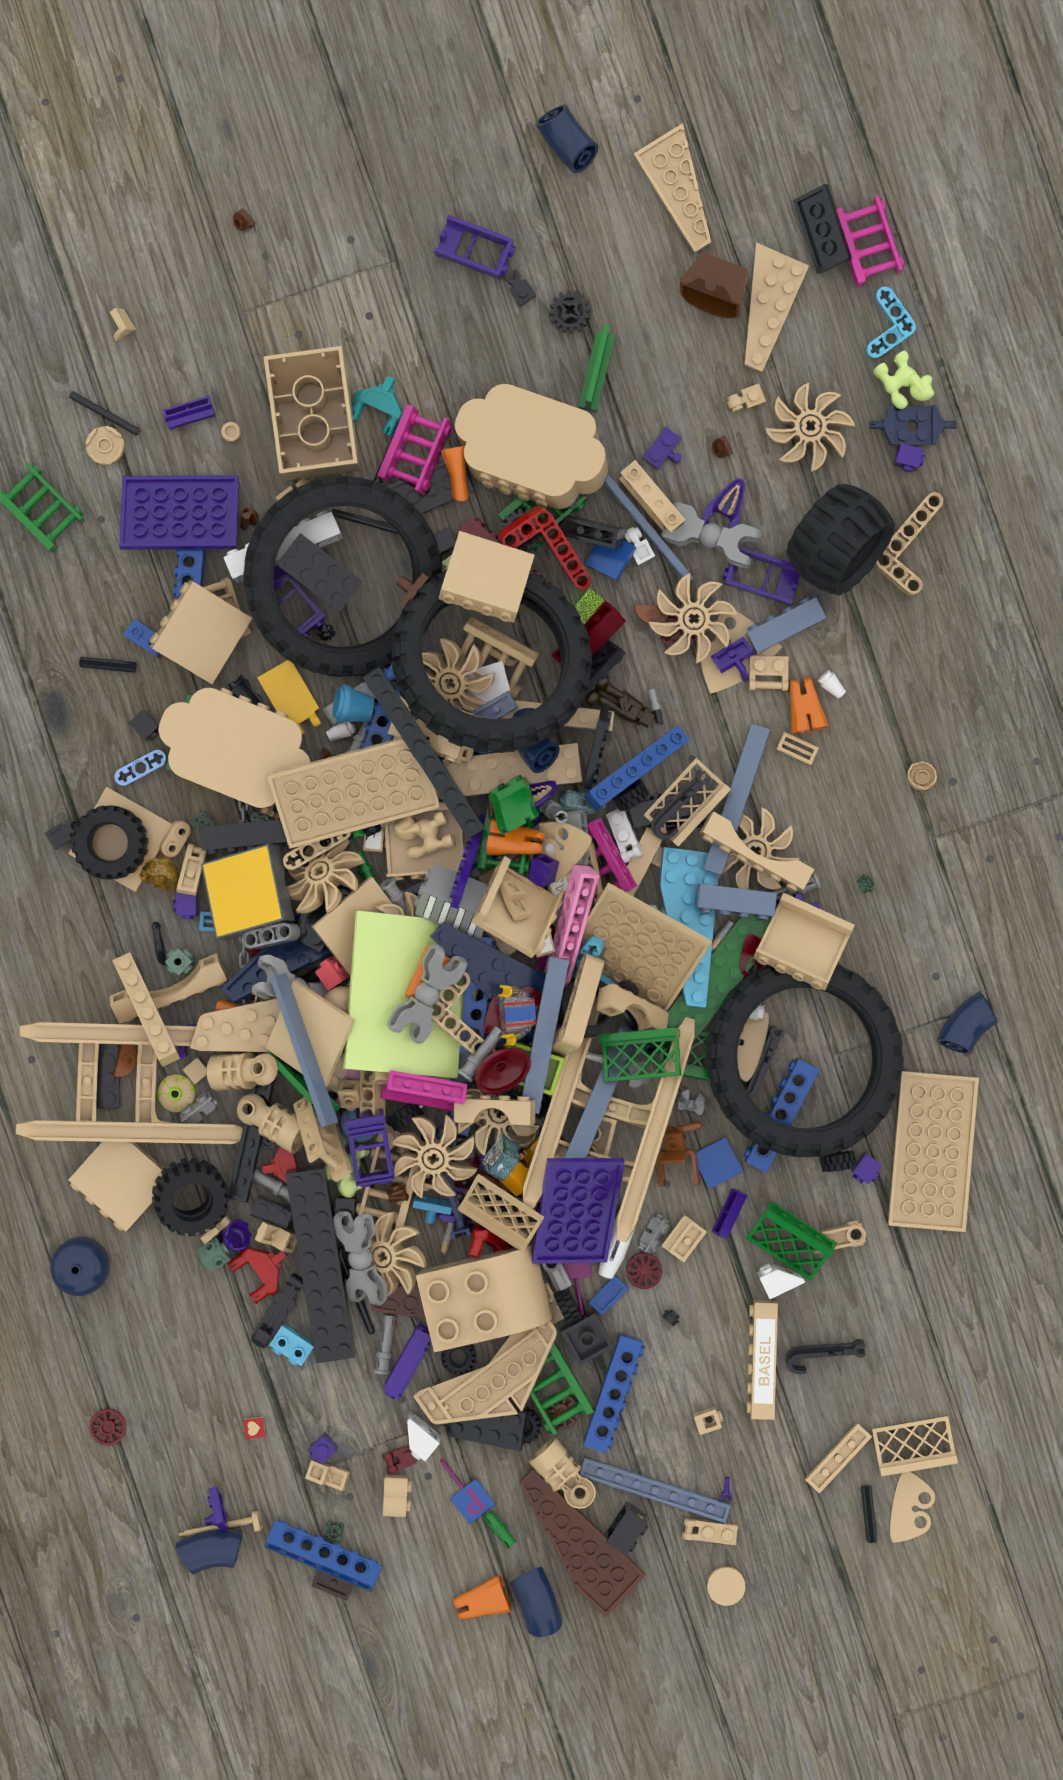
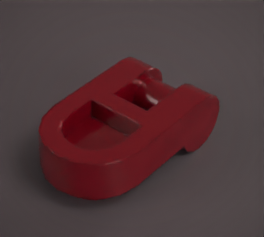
(405, 1457)

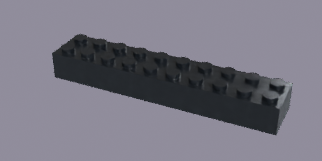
(320, 1263)

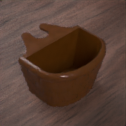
(715, 286)

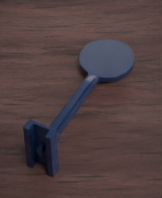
(460, 1222)

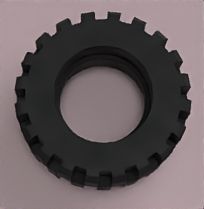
(84, 836)
(201, 1217)

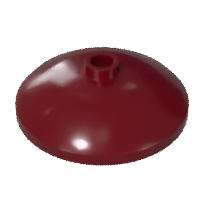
(502, 1070)

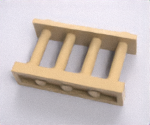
(650, 497)
(507, 645)
(322, 1142)
(399, 1218)

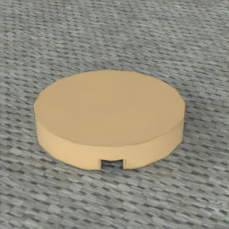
(105, 445)
(726, 1585)

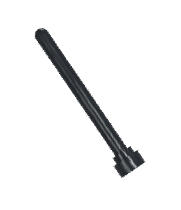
(361, 1306)

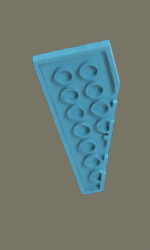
(678, 883)

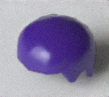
(236, 1235)

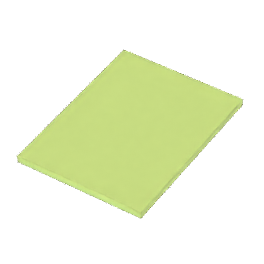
(382, 967)

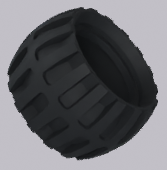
(840, 539)

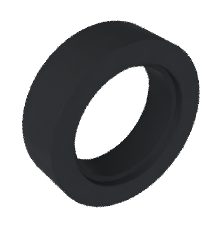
(591, 1031)

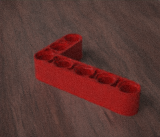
(552, 541)

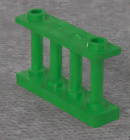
(518, 503)
(36, 524)
(486, 861)
(573, 1388)

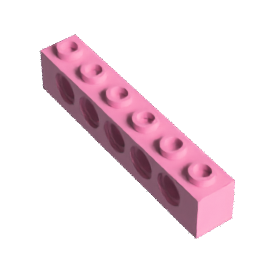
(574, 915)

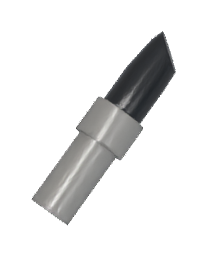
(655, 706)

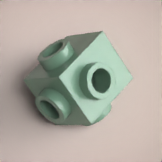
(186, 958)
(213, 1254)

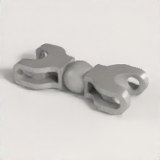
(712, 535)
(276, 966)
(435, 978)
(356, 1240)

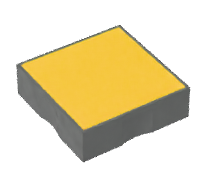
(247, 891)

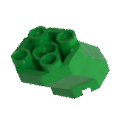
(512, 804)

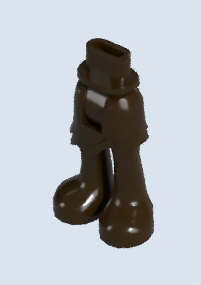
(628, 708)

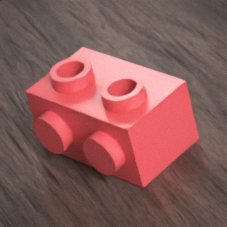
(331, 973)

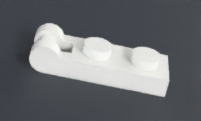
(624, 835)

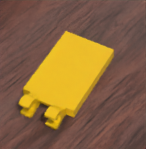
(290, 694)

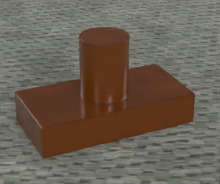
(411, 588)

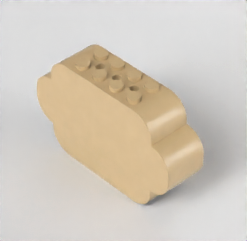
(531, 446)
(230, 744)

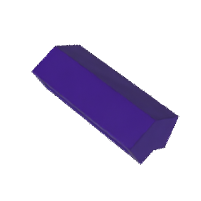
(189, 412)
(729, 1213)

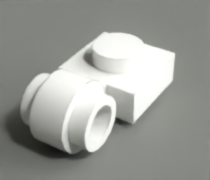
(643, 550)

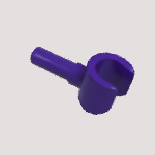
(726, 1489)

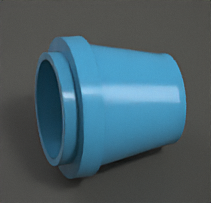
(352, 705)

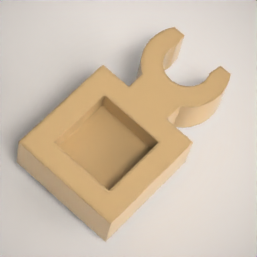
(219, 1226)

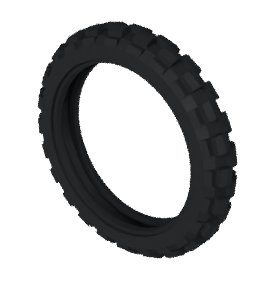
(275, 527)
(484, 733)
(785, 1139)

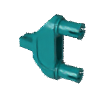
(381, 399)

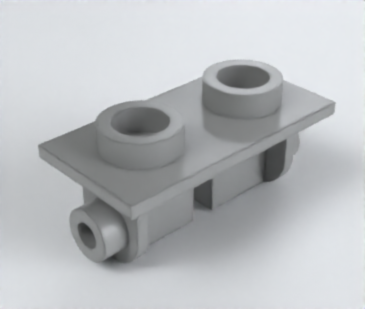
(203, 1103)
(651, 1241)

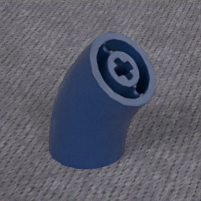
(567, 138)
(540, 756)
(967, 1024)
(210, 1549)
(537, 1603)

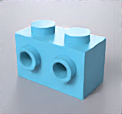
(291, 1344)

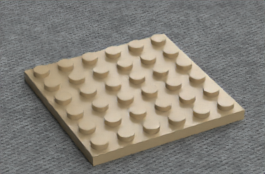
(644, 946)

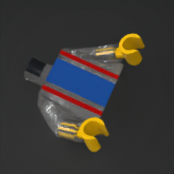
(516, 1013)

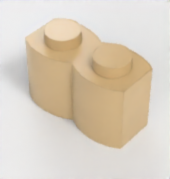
(395, 1495)

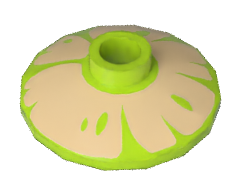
(183, 1086)

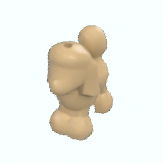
(427, 829)

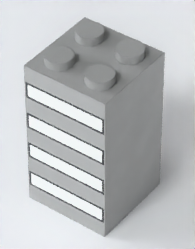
(435, 901)

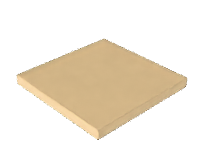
(111, 841)
(338, 926)
(326, 1028)

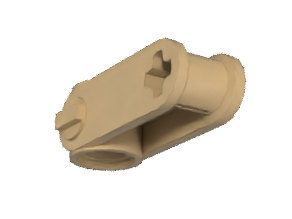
(842, 1236)

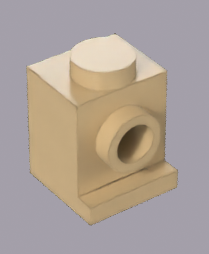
(349, 1097)
(704, 1426)

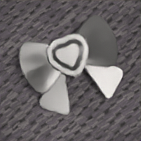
(633, 1069)
(690, 1105)

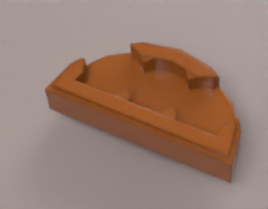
(650, 613)
(125, 1060)

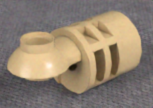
(240, 1071)
(274, 1122)
(562, 1472)

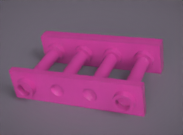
(860, 274)
(402, 436)
(614, 861)
(423, 1090)

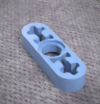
(130, 779)

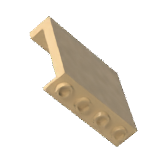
(486, 577)
(200, 631)
(396, 849)
(495, 918)
(804, 942)
(118, 1181)

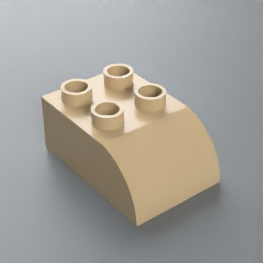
(312, 413)
(483, 1298)

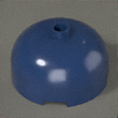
(88, 1257)

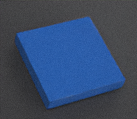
(610, 561)
(718, 1163)

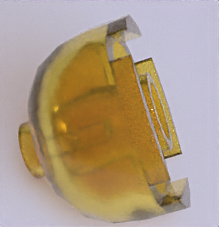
(161, 873)

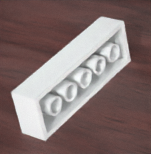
(320, 531)

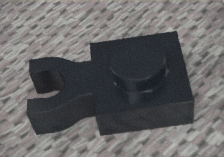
(521, 290)
(60, 834)

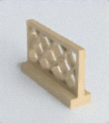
(702, 810)
(495, 1219)
(917, 1463)

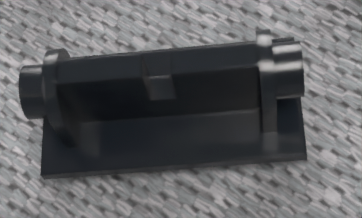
(243, 687)

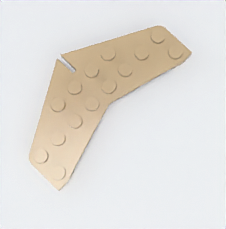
(246, 1030)
(488, 1389)

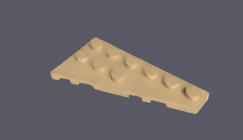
(673, 177)
(772, 295)

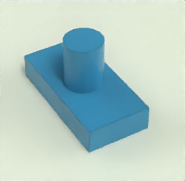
(432, 1206)

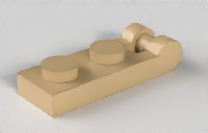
(191, 870)
(710, 1531)

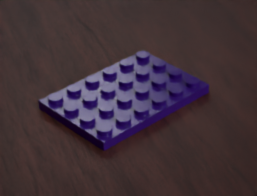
(179, 512)
(577, 1210)

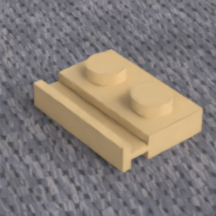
(683, 1238)

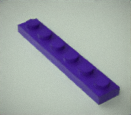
(465, 867)

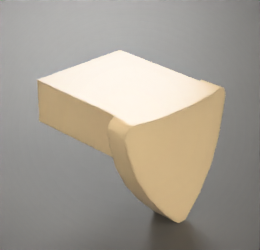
(123, 322)

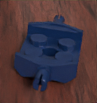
(928, 423)

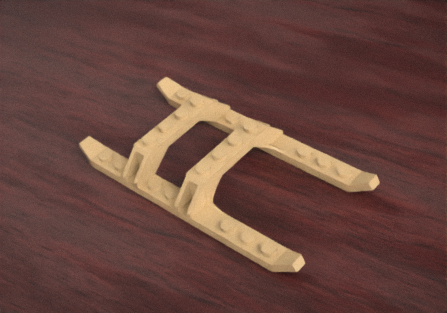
(652, 1117)
(146, 1125)

